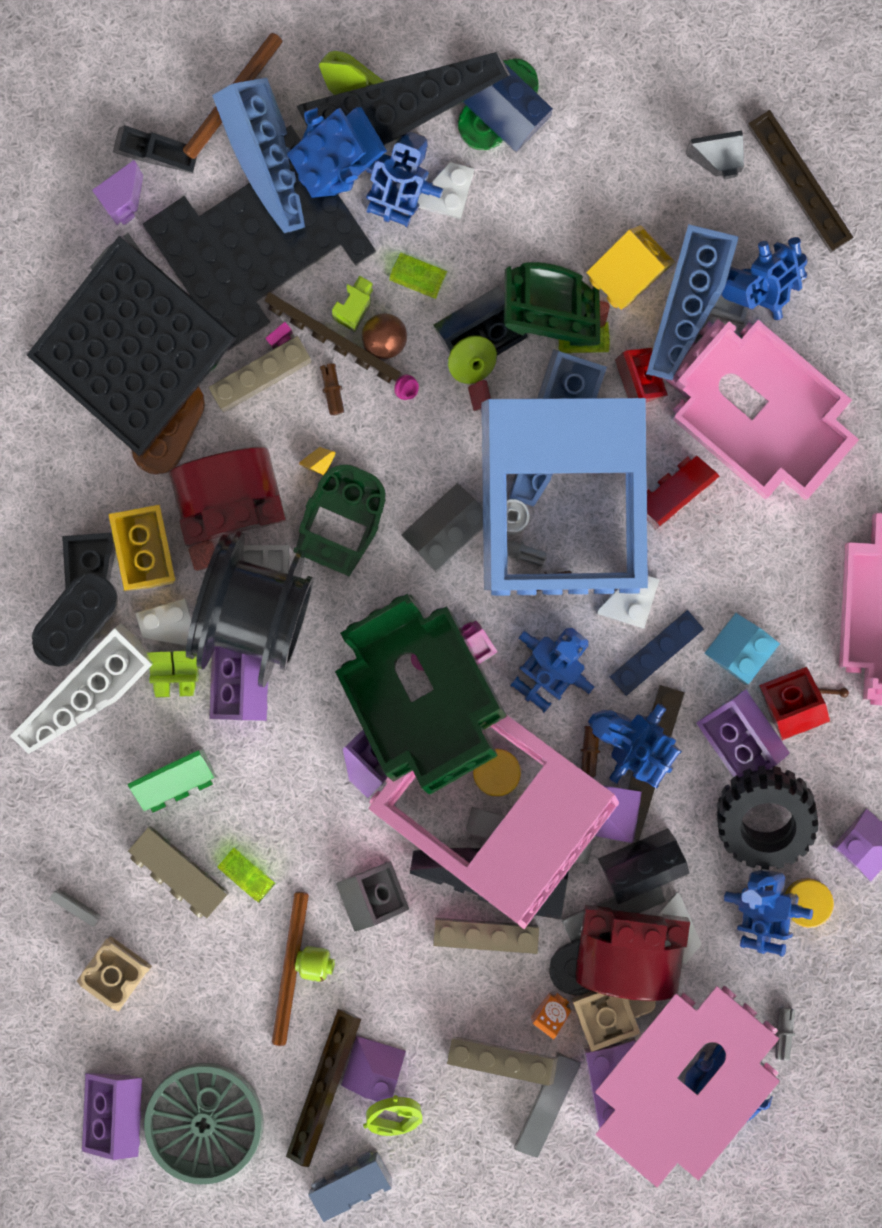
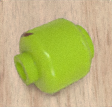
(314, 963)

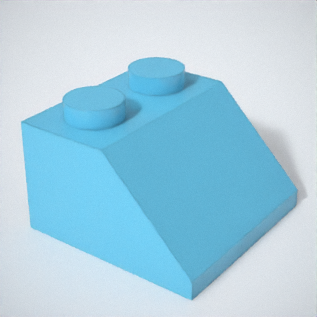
(742, 648)

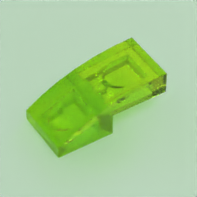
(246, 875)

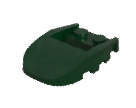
(353, 496)

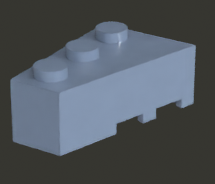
(350, 1185)

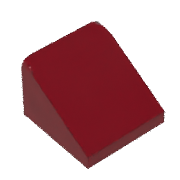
(479, 393)

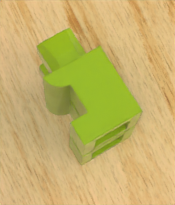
(356, 306)
(163, 673)

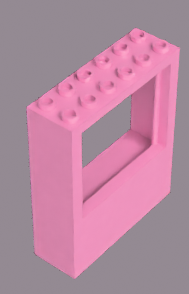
(533, 841)

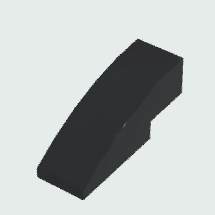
(152, 149)

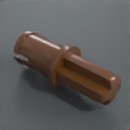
(332, 389)
(590, 752)

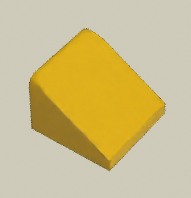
(318, 460)

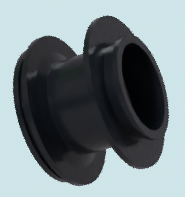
(248, 608)

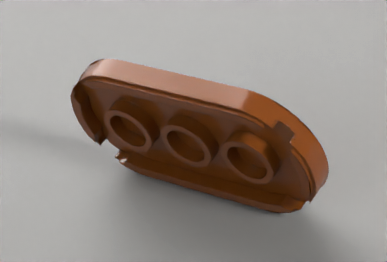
(174, 439)

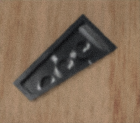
(88, 555)

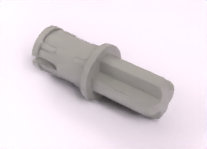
(525, 553)
(785, 1033)

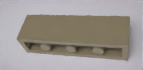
(260, 374)
(178, 872)
(486, 935)
(502, 1061)

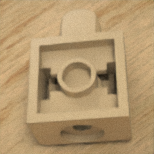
(609, 1018)

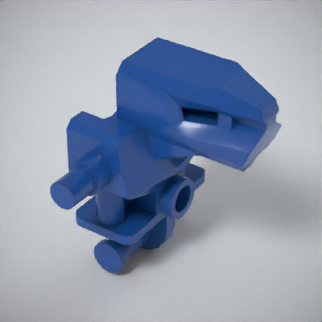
(400, 180)
(769, 278)
(553, 666)
(637, 744)
(767, 911)

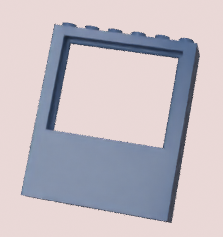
(558, 439)

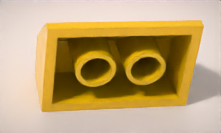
(142, 548)

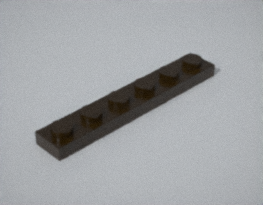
(800, 181)
(323, 333)
(671, 700)
(323, 1088)

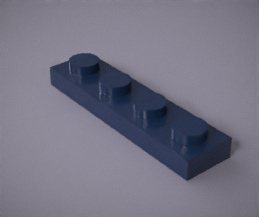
(656, 653)

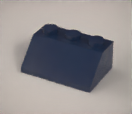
(511, 110)

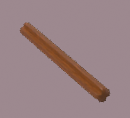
(249, 73)
(289, 973)

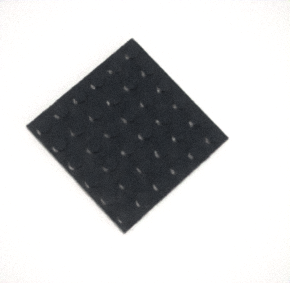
(131, 346)

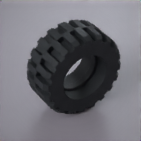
(772, 847)

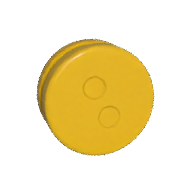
(498, 775)
(813, 896)

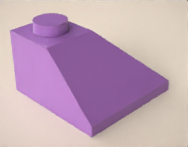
(362, 765)
(623, 820)
(863, 844)
(373, 1069)

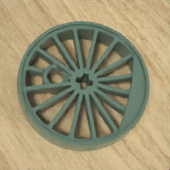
(192, 1171)

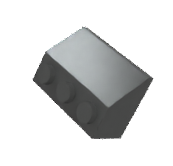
(446, 527)

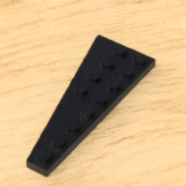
(412, 100)

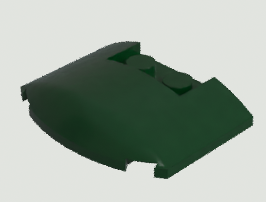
(552, 303)

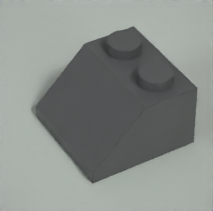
(372, 896)

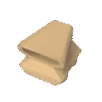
(113, 973)

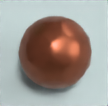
(384, 336)

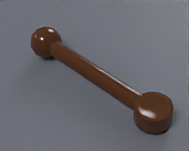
(843, 692)

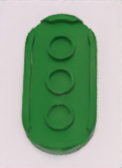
(474, 129)

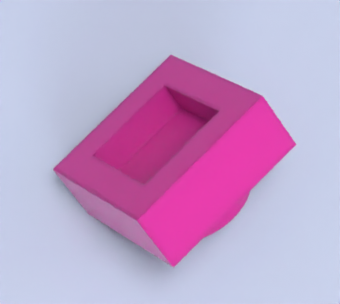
(279, 336)

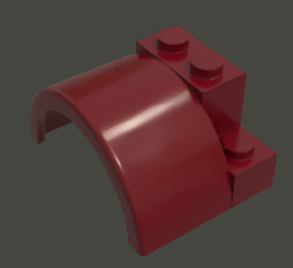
(224, 493)
(635, 957)

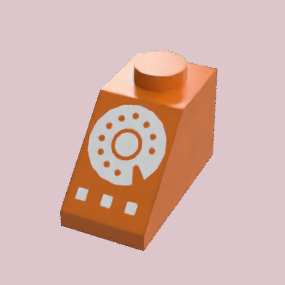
(551, 1014)

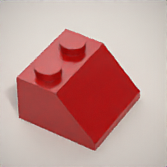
(795, 703)

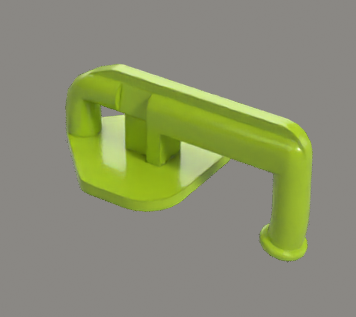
(345, 73)

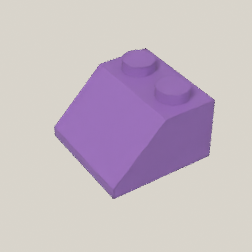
(121, 193)

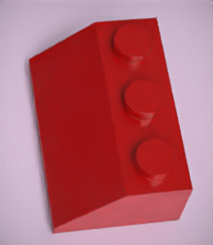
(678, 489)

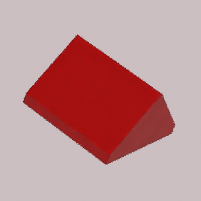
(633, 369)

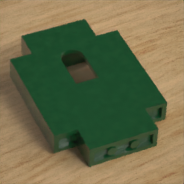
(442, 730)

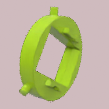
(403, 1107)

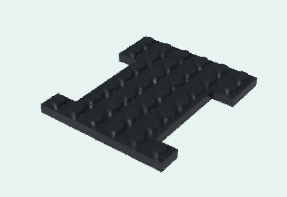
(242, 254)

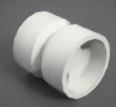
(516, 516)

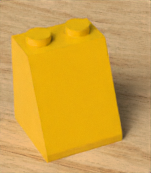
(629, 267)

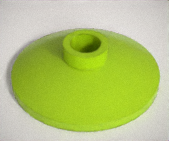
(466, 353)

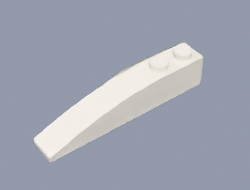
(87, 690)

